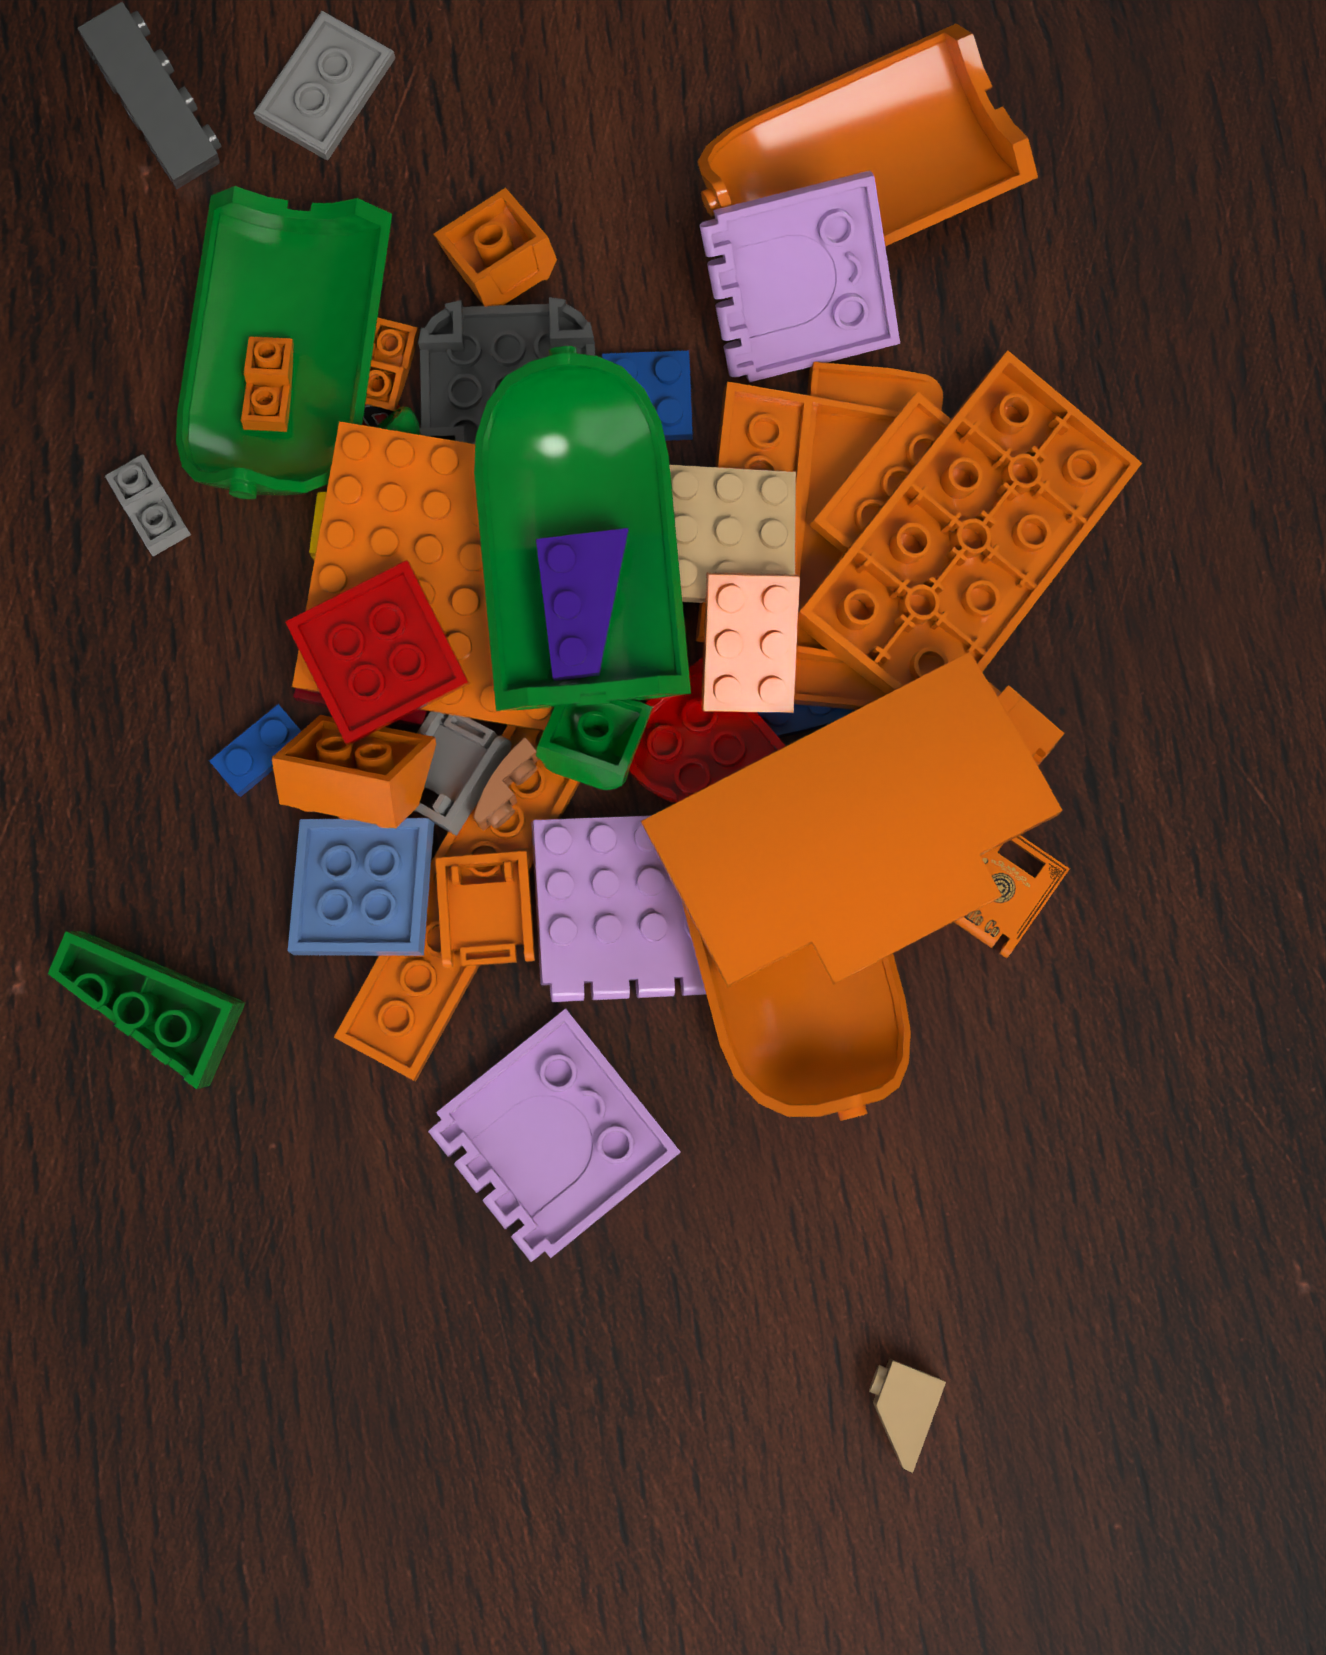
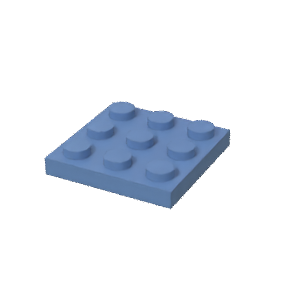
(361, 888)

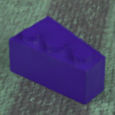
(579, 596)

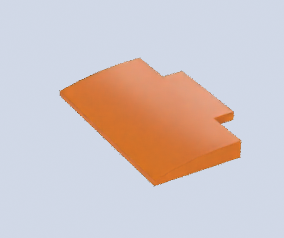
(959, 525)
(856, 829)

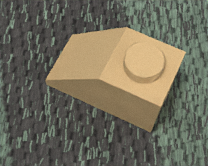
(906, 1407)

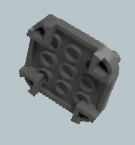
(474, 348)

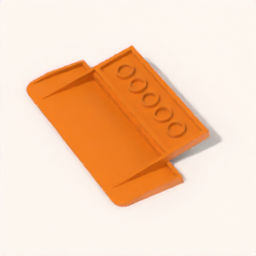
(823, 442)

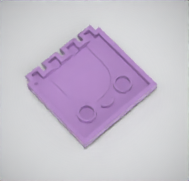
(801, 277)
(608, 912)
(552, 1137)

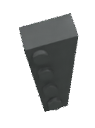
(149, 95)

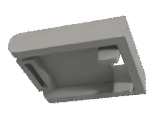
(460, 767)

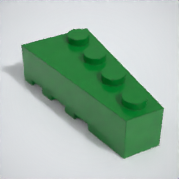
(160, 1008)

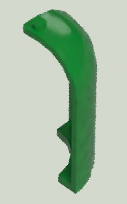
(280, 277)
(572, 453)

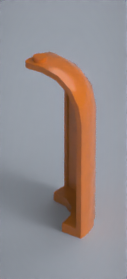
(905, 117)
(810, 1042)

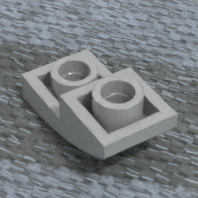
(147, 505)

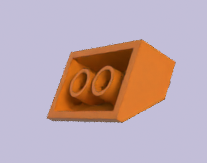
(366, 781)

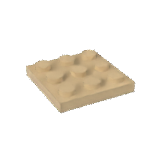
(732, 523)

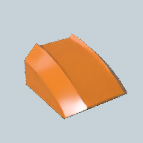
(498, 249)

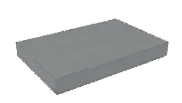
(324, 85)

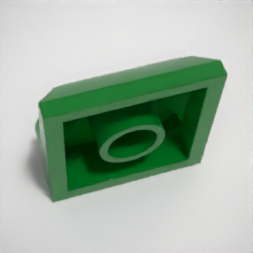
(594, 741)

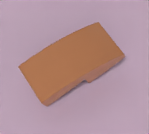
(497, 799)

